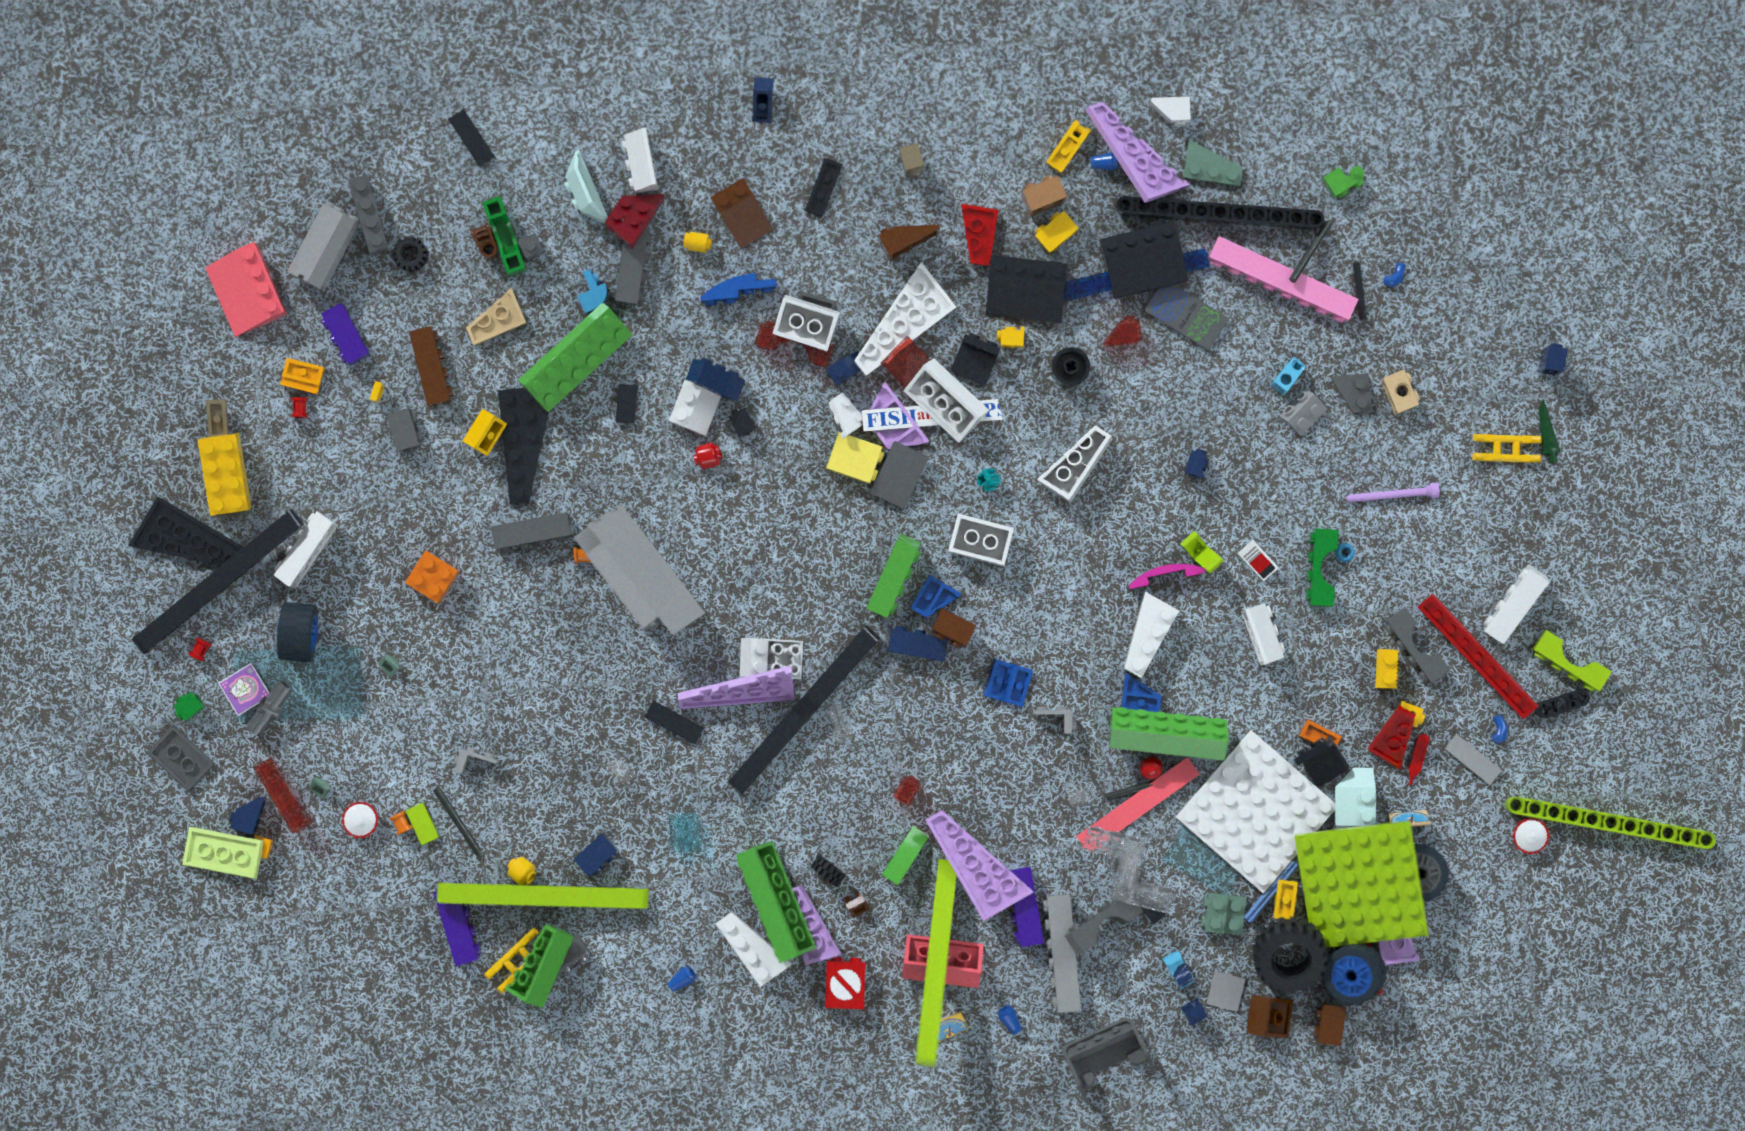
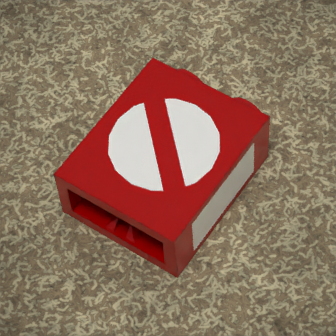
(845, 983)

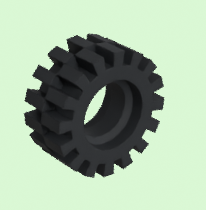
(402, 246)
(828, 870)

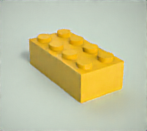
(224, 474)

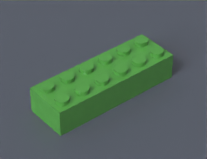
(575, 357)
(1168, 733)
(775, 901)

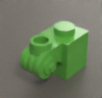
(1339, 184)

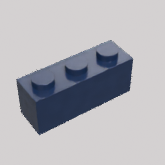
(715, 378)
(916, 644)

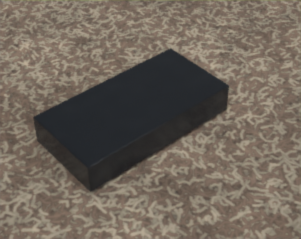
(626, 403)

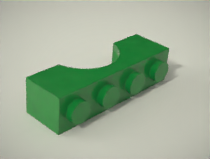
(505, 236)
(1320, 591)

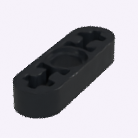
(1577, 704)

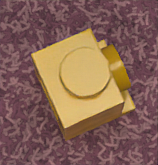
(1011, 337)
(1419, 718)

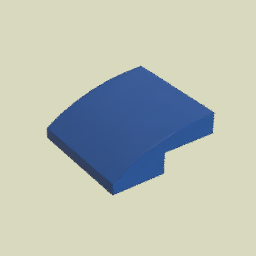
(1008, 682)

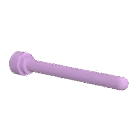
(1431, 490)

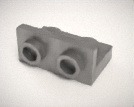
(576, 953)

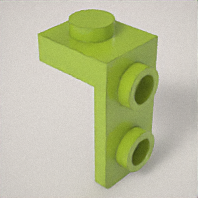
(1201, 552)

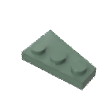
(1210, 167)

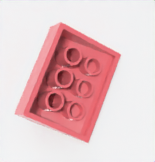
(246, 289)

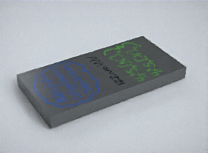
(1186, 315)

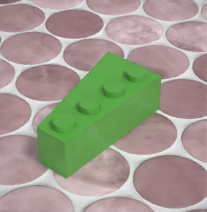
(541, 966)

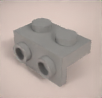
(1303, 412)

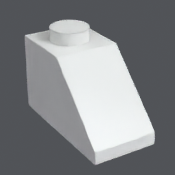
(1173, 109)

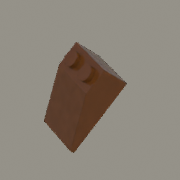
(741, 213)
(903, 238)

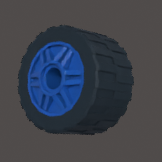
(297, 632)
(1365, 963)

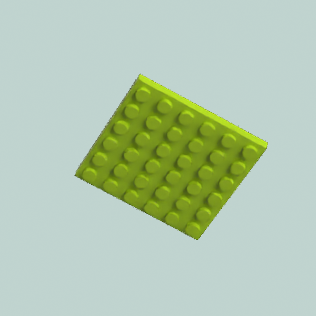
(1362, 883)

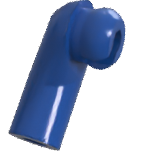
(1396, 277)
(1501, 734)

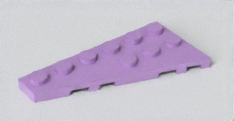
(1135, 156)
(757, 688)
(983, 876)

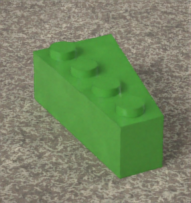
(893, 576)

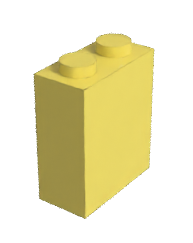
(855, 458)

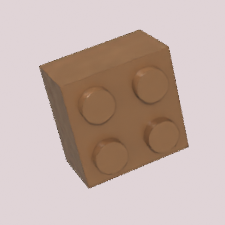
(1043, 195)

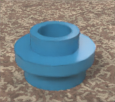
(1349, 548)

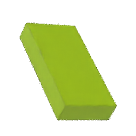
(422, 823)

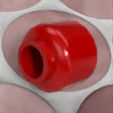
(707, 456)

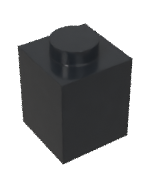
(741, 421)

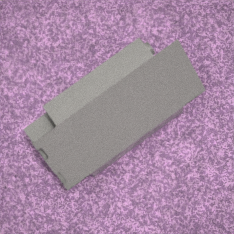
(638, 572)

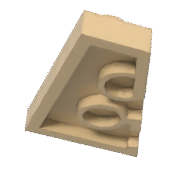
(498, 319)

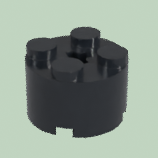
(1066, 357)

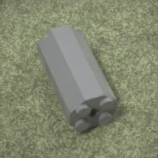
(323, 246)

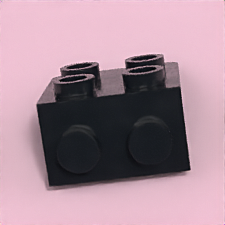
(975, 359)
(1322, 761)

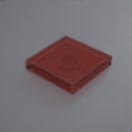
(905, 361)

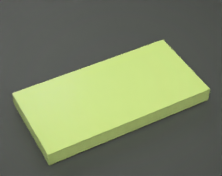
(223, 852)

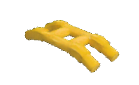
(1515, 456)
(505, 960)

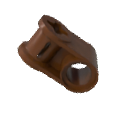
(484, 238)

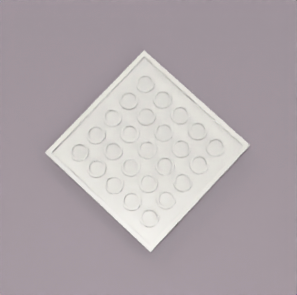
(1255, 810)

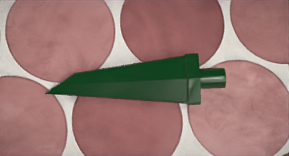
(1549, 441)

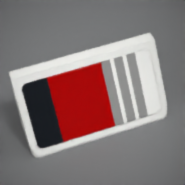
(1258, 560)

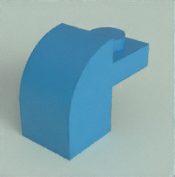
(593, 298)

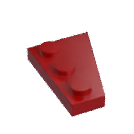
(980, 232)
(1393, 737)

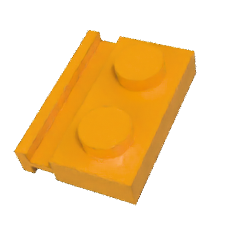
(302, 376)

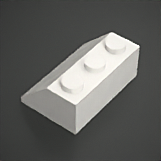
(640, 161)
(806, 322)
(694, 408)
(1263, 634)

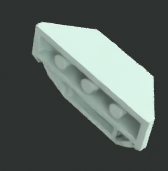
(583, 189)
(1356, 799)

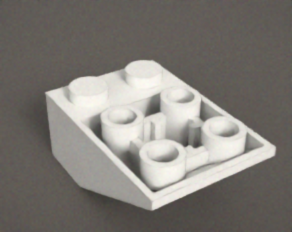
(770, 654)

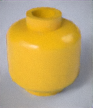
(521, 871)

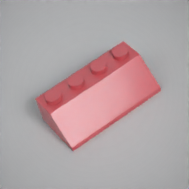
(962, 967)

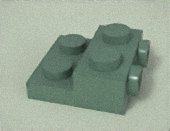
(1223, 913)

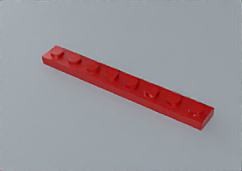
(1478, 656)

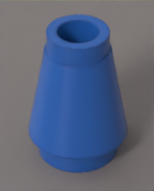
(1105, 162)
(682, 978)
(1009, 1019)

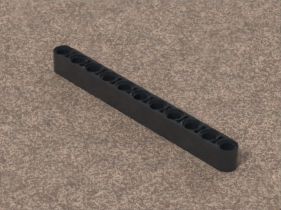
(1228, 209)
(218, 581)
(804, 709)

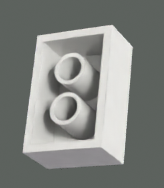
(980, 540)

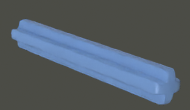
(1270, 893)

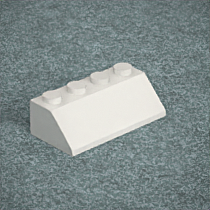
(946, 400)
(305, 550)

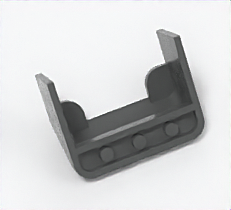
(1103, 1049)

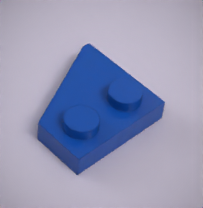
(933, 597)
(1139, 696)

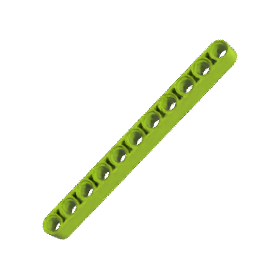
(1618, 826)
(542, 895)
(936, 965)

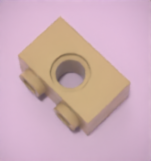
(1399, 403)

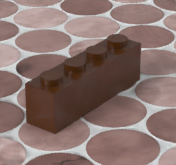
(430, 366)

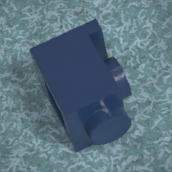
(1196, 463)
(1194, 1011)

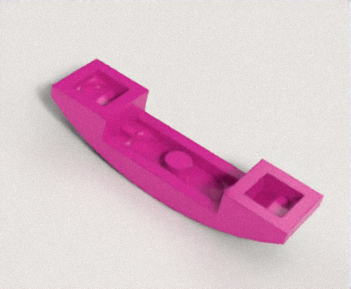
(1189, 570)

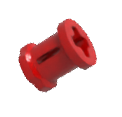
(299, 407)
(200, 649)

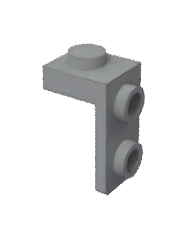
(1068, 722)
(461, 761)

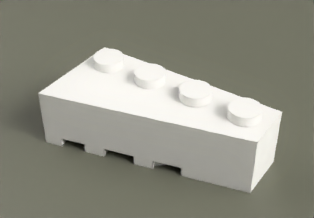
(1074, 467)
(1516, 603)
(1149, 631)
(752, 949)

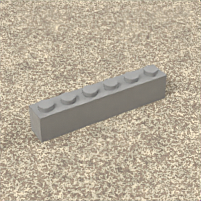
(1063, 956)

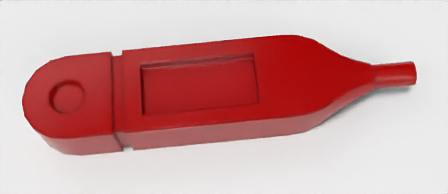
(1418, 756)

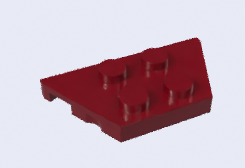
(633, 216)

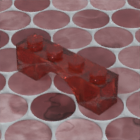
(770, 342)
(283, 798)

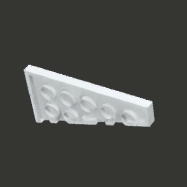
(911, 314)

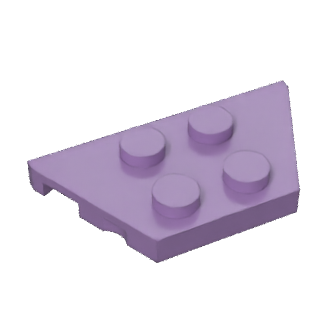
(905, 436)

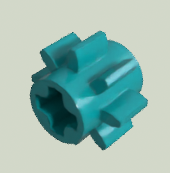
(988, 479)

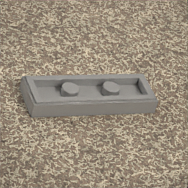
(1473, 759)

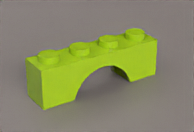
(1550, 648)

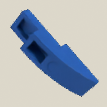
(729, 290)

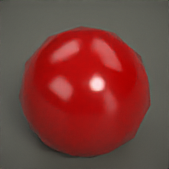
(1151, 767)

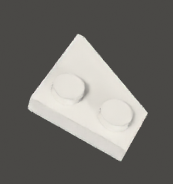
(845, 414)

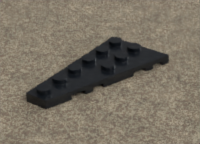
(521, 440)
(181, 535)

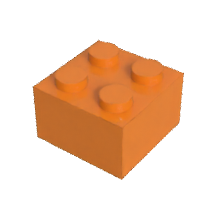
(432, 577)

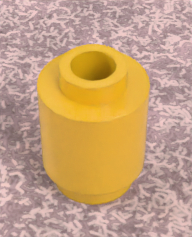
(697, 242)

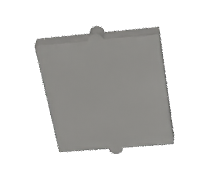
(1225, 991)

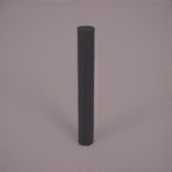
(1359, 290)

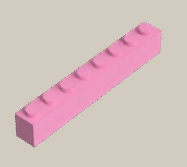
(1276, 277)

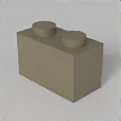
(911, 160)

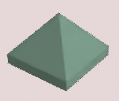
(389, 665)
(319, 787)

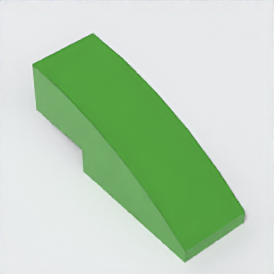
(905, 855)

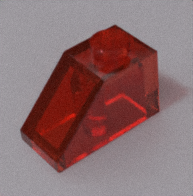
(1125, 333)
(907, 790)

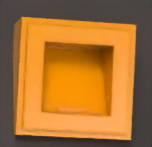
(266, 846)

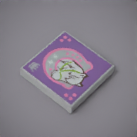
(244, 689)

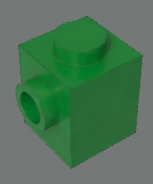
(188, 706)

